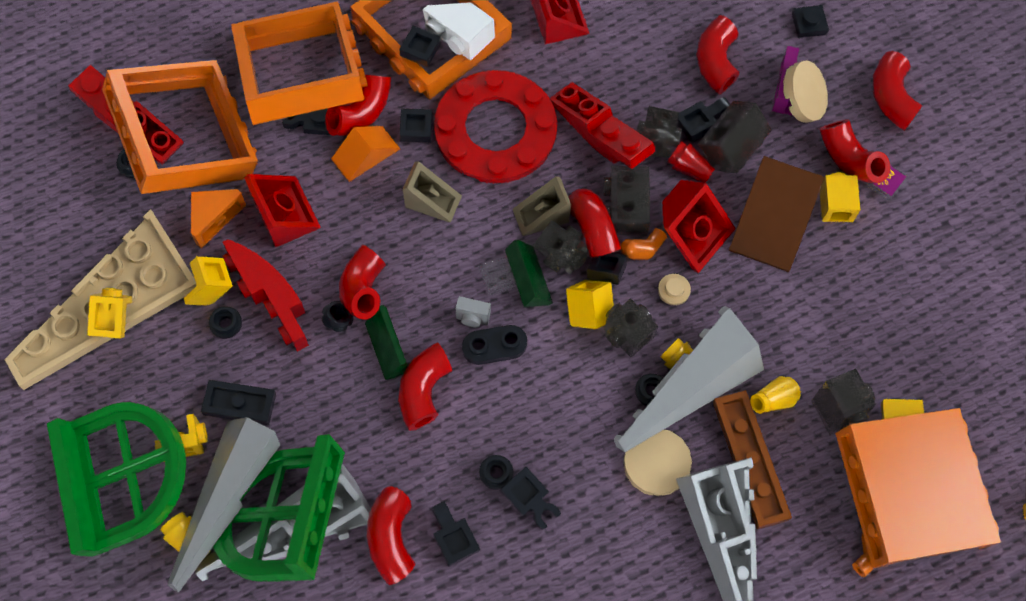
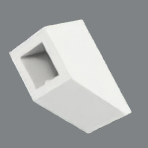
(460, 26)

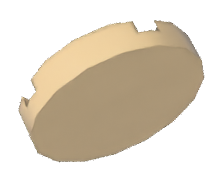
(806, 91)
(658, 463)

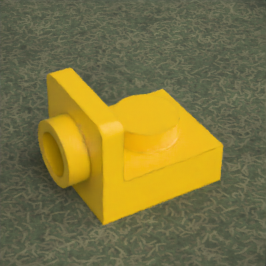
(108, 313)
(194, 439)

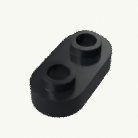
(495, 346)

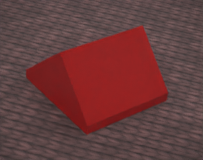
(559, 19)
(282, 206)

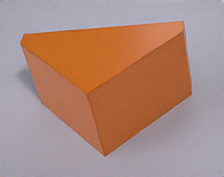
(363, 150)
(213, 212)

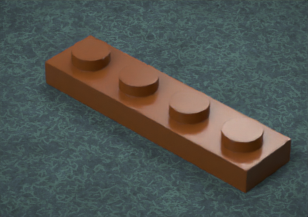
(746, 441)

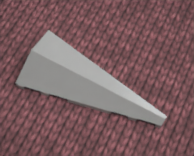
(714, 367)
(236, 464)
(347, 512)
(721, 516)

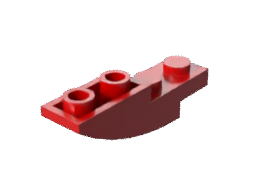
(600, 128)
(160, 138)
(268, 286)

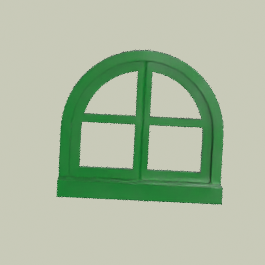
(80, 485)
(310, 515)

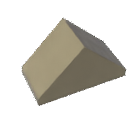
(430, 194)
(542, 206)

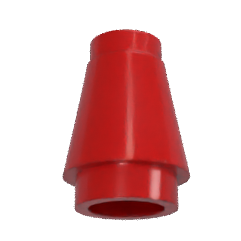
(690, 162)

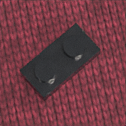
(238, 402)

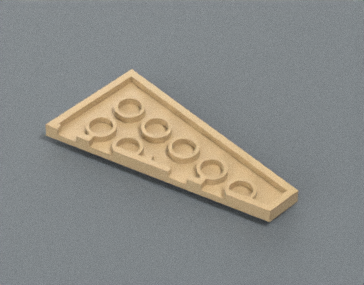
(141, 266)

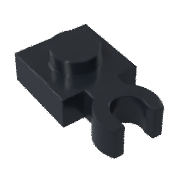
(312, 122)
(526, 494)

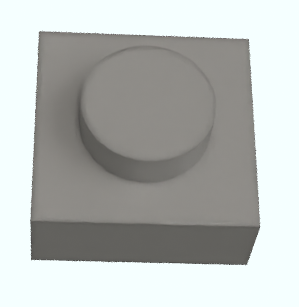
(473, 312)

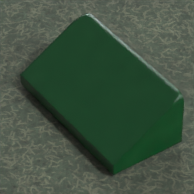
(528, 274)
(386, 344)

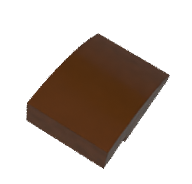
(776, 213)

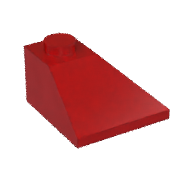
(695, 222)

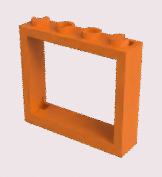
(289, 28)
(418, 78)
(123, 82)

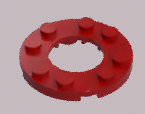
(486, 164)

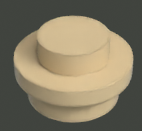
(674, 289)

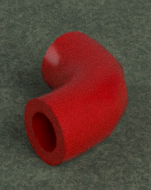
(713, 54)
(890, 90)
(344, 118)
(851, 155)
(594, 222)
(357, 282)
(417, 386)
(385, 535)

